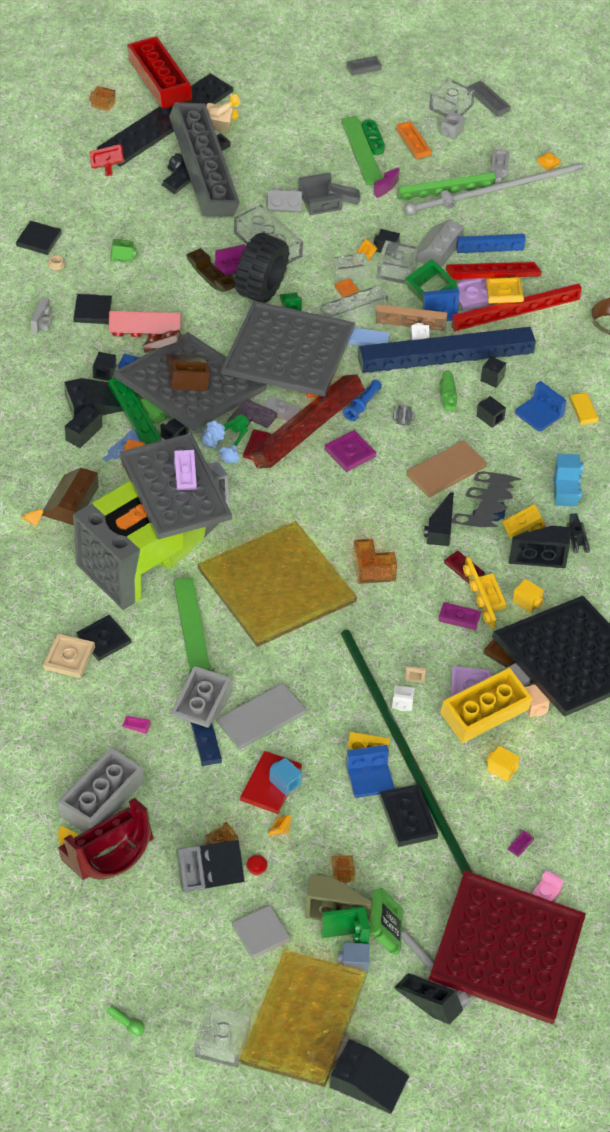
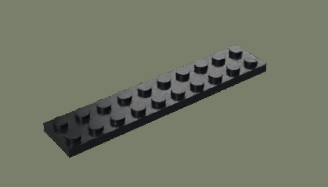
(157, 123)

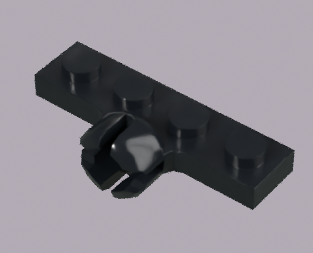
(179, 176)

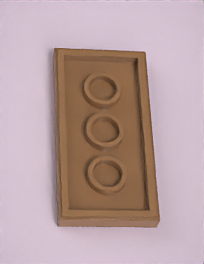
(408, 316)
(446, 469)

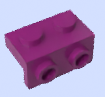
(227, 259)

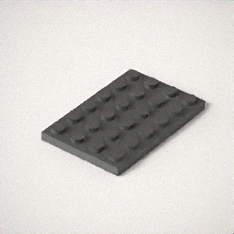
(154, 481)

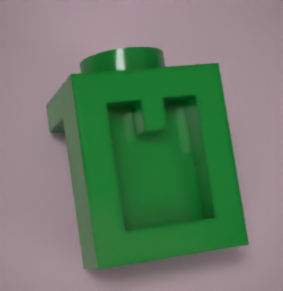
(291, 301)

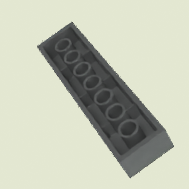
(204, 159)

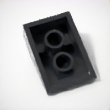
(92, 393)
(541, 547)
(368, 1077)

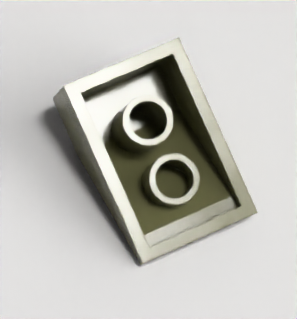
(330, 894)

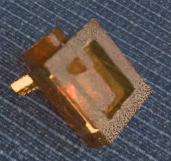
(343, 868)

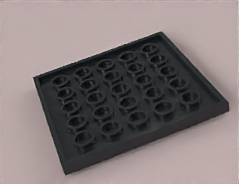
(563, 653)

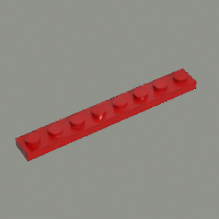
(510, 309)

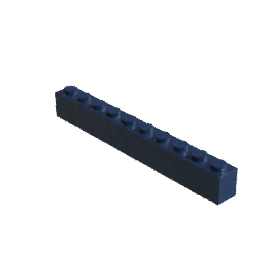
(446, 349)

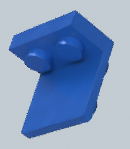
(369, 770)

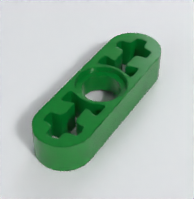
(373, 132)

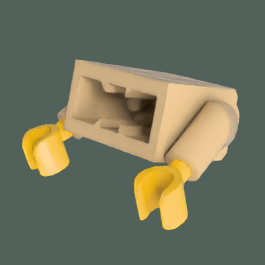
(223, 114)

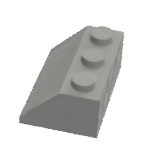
(440, 242)

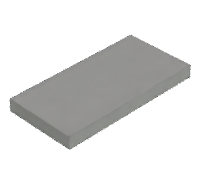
(261, 716)

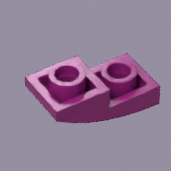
(385, 185)

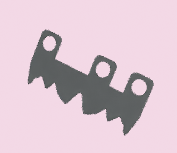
(490, 496)

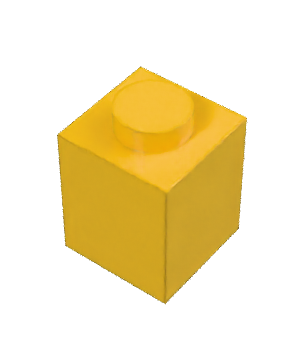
(528, 596)
(503, 763)

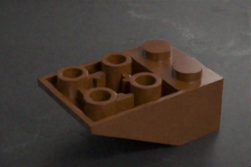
(187, 372)

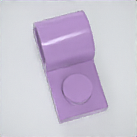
(185, 470)

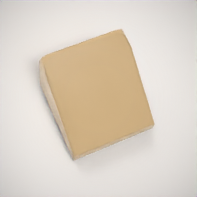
(415, 674)

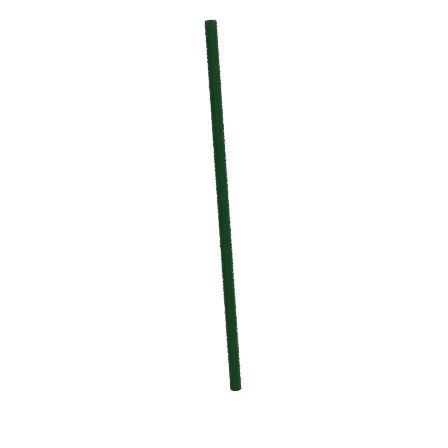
(406, 752)

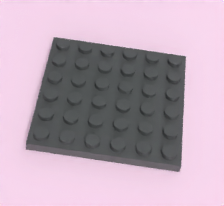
(288, 348)
(192, 408)

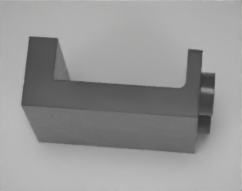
(314, 194)

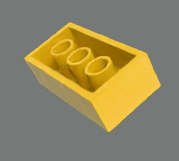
(485, 705)

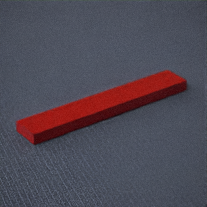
(493, 270)

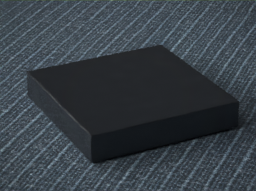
(38, 237)
(92, 308)
(106, 635)

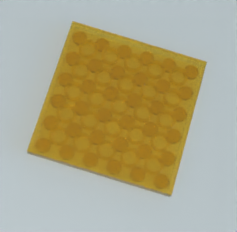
(276, 583)

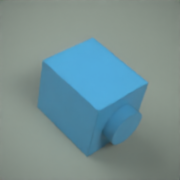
(285, 776)

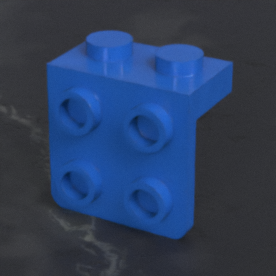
(543, 408)

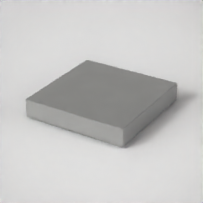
(261, 932)

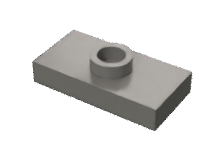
(284, 410)

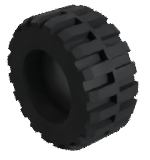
(262, 267)

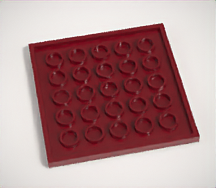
(508, 947)

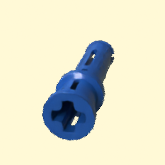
(358, 404)

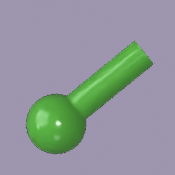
(134, 1026)

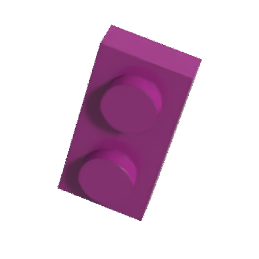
(459, 616)

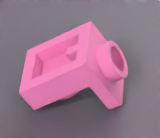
(549, 886)

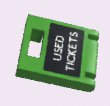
(386, 920)

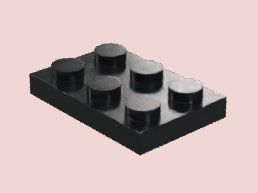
(408, 815)

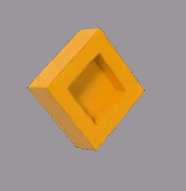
(548, 161)

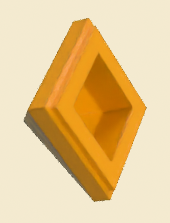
(367, 248)
(32, 517)
(281, 826)

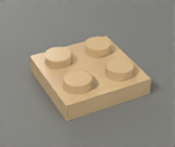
(69, 656)

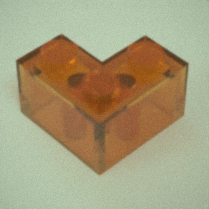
(373, 566)

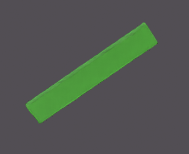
(361, 150)
(191, 624)

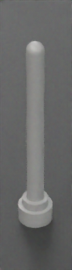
(464, 998)

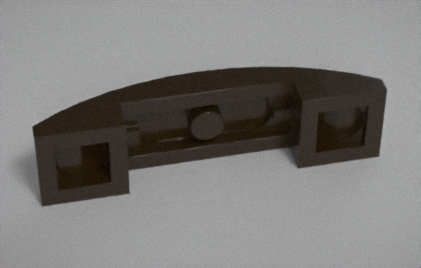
(213, 276)

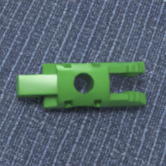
(448, 391)

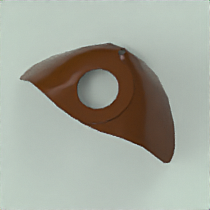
(601, 309)

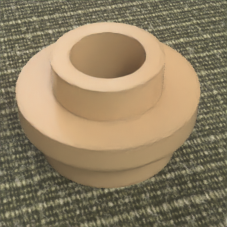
(56, 262)

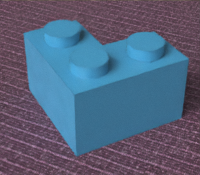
(567, 480)

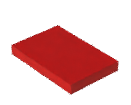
(260, 790)

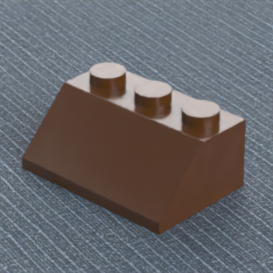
(71, 495)

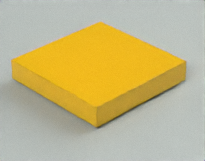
(504, 290)

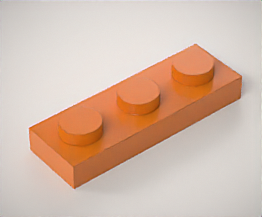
(413, 140)

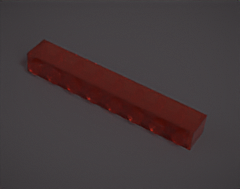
(306, 421)

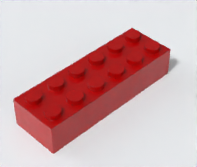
(159, 72)

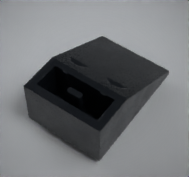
(210, 865)

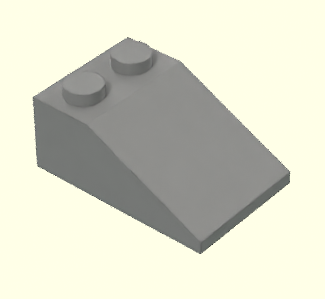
(202, 697)

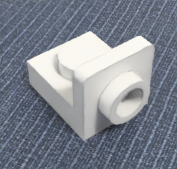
(419, 331)
(403, 698)

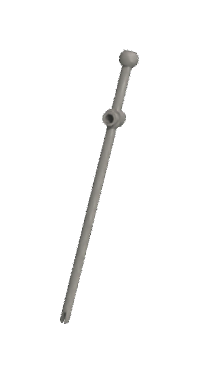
(448, 199)

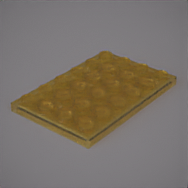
(303, 1018)

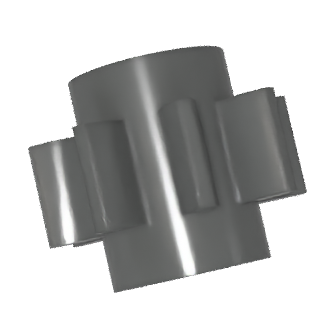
(404, 415)

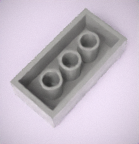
(101, 790)

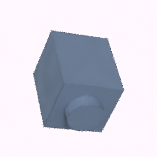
(355, 956)

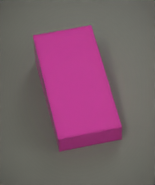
(137, 724)

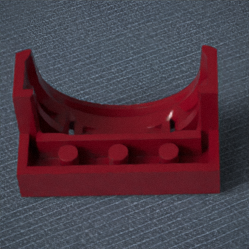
(126, 825)

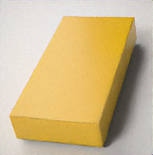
(583, 408)

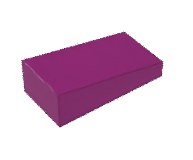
(521, 843)

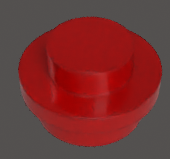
(256, 864)

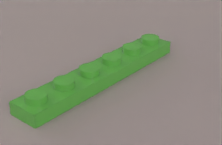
(452, 185)

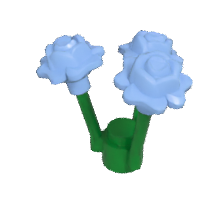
(215, 432)

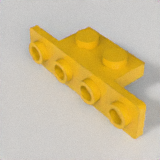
(487, 592)

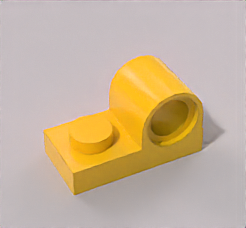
(527, 519)
(359, 741)

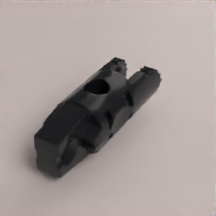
(577, 534)

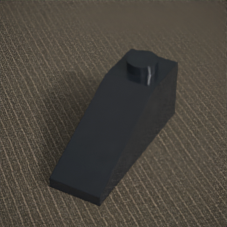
(439, 527)
(432, 998)

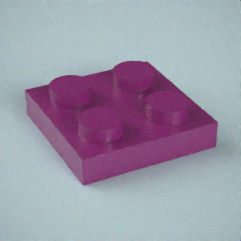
(350, 450)

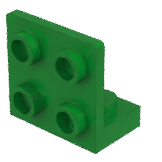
(346, 922)

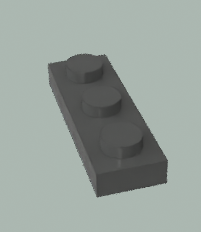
(490, 98)

